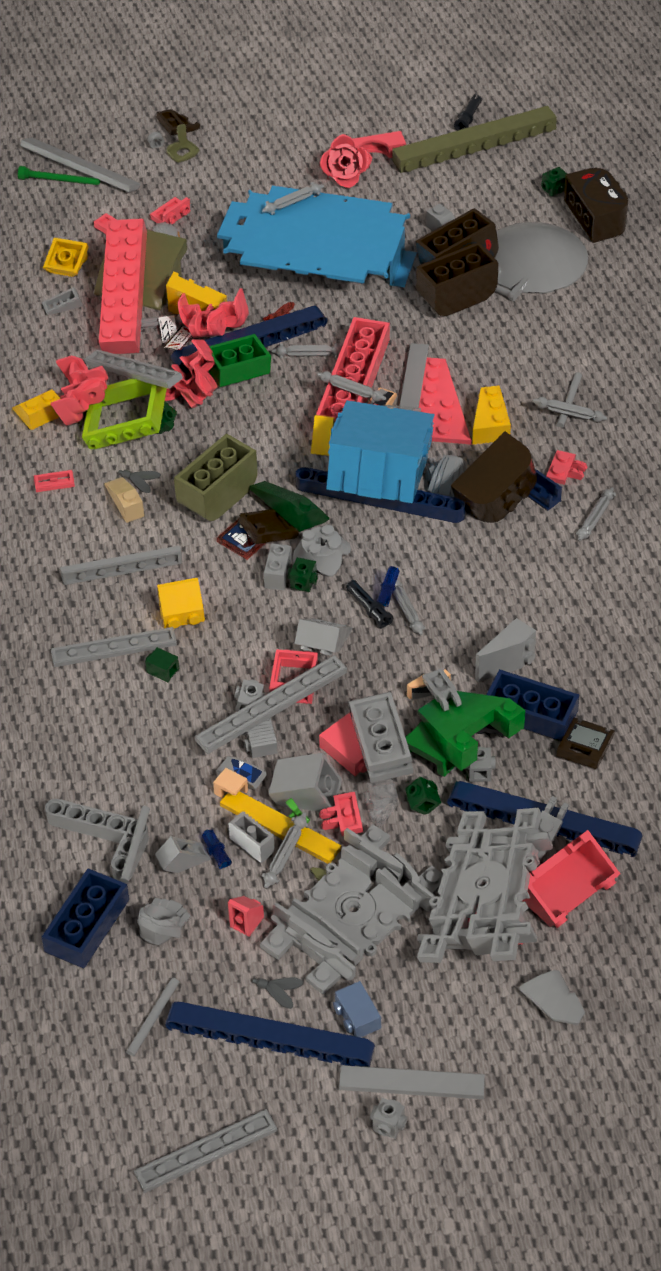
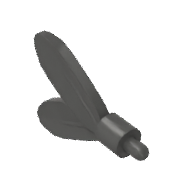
(138, 478)
(277, 987)

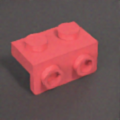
(171, 211)

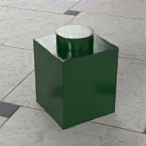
(162, 664)

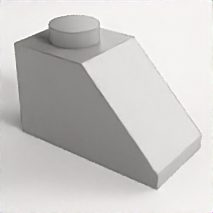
(438, 217)
(181, 854)

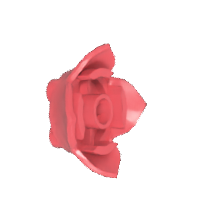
(358, 161)

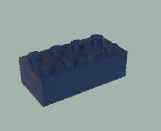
(546, 707)
(85, 918)

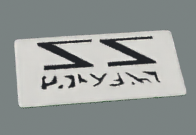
(167, 327)

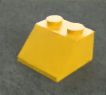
(37, 410)
(180, 603)

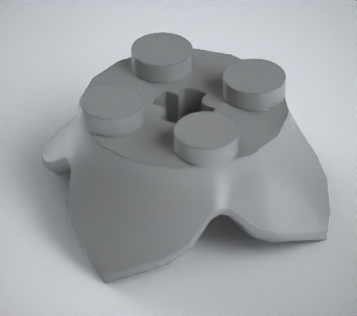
(324, 547)

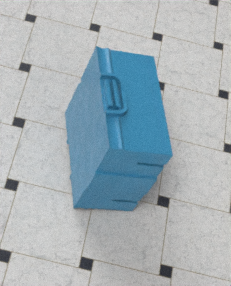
(379, 451)

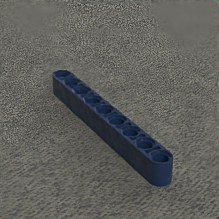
(268, 331)
(424, 503)
(504, 806)
(270, 1034)

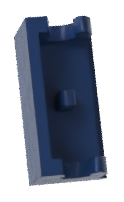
(545, 492)

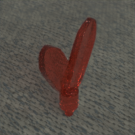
(285, 309)

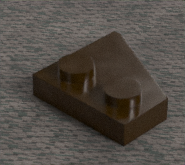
(170, 120)

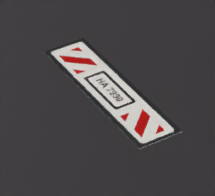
(179, 339)

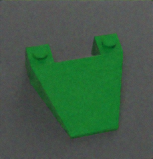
(455, 726)

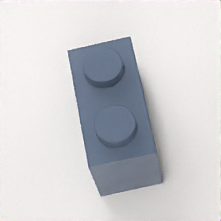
(357, 1009)

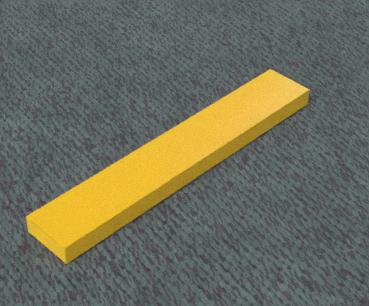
(279, 824)

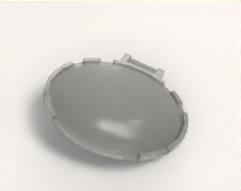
(538, 259)

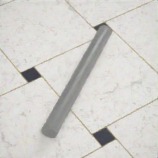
(570, 397)
(135, 843)
(152, 1017)

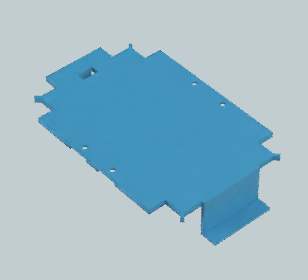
(322, 234)

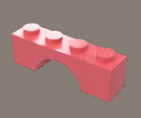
(379, 143)

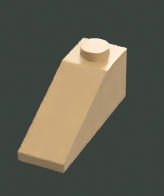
(126, 499)

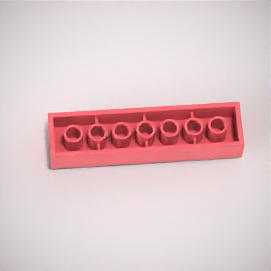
(123, 286)
(357, 361)

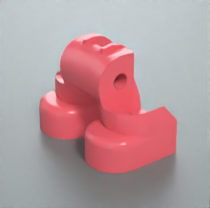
(213, 322)
(201, 383)
(84, 389)

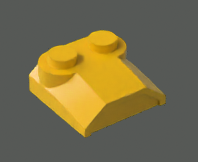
(66, 257)

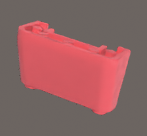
(569, 879)

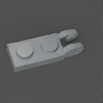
(441, 688)
(550, 823)

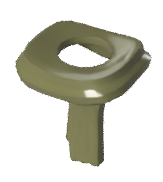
(183, 143)

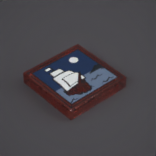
(238, 541)

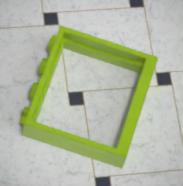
(130, 430)

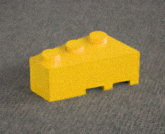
(194, 293)
(490, 416)

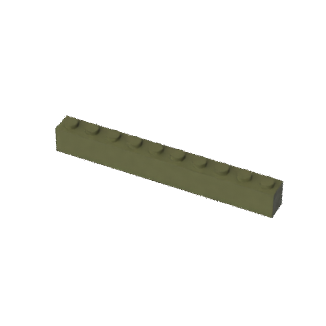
(474, 139)

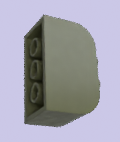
(217, 478)

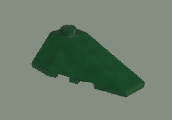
(291, 506)

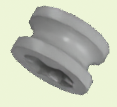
(156, 135)

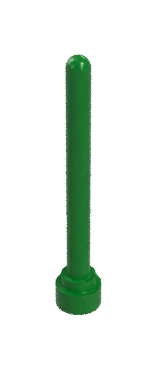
(26, 173)

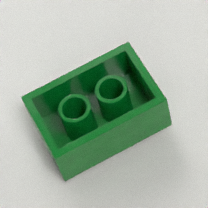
(239, 360)

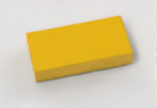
(321, 434)

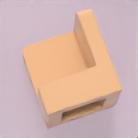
(230, 782)

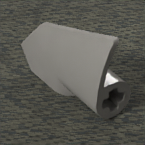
(554, 997)

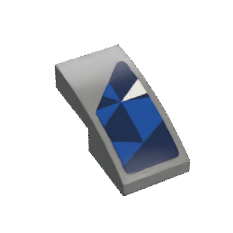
(251, 772)

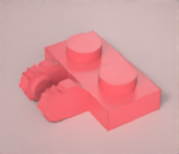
(565, 466)
(347, 814)

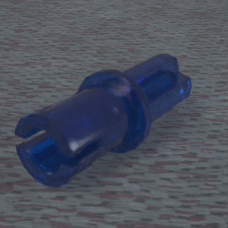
(388, 586)
(216, 849)

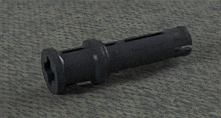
(466, 116)
(374, 609)

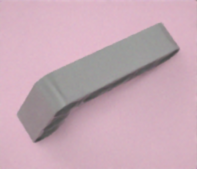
(100, 825)

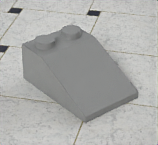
(321, 635)
(507, 651)

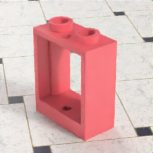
(289, 659)

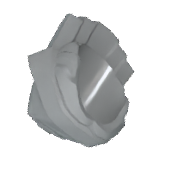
(445, 473)
(161, 920)

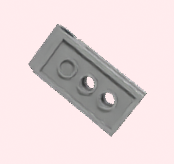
(380, 737)

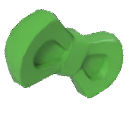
(296, 811)

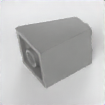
(307, 780)

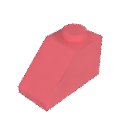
(245, 914)

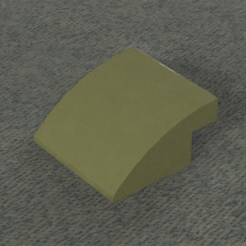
(161, 260)

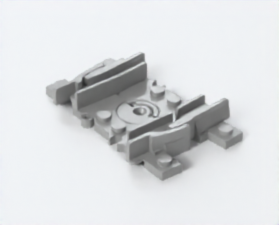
(502, 862)
(326, 926)

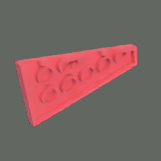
(440, 398)

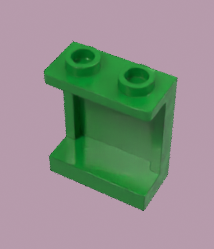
(423, 744)

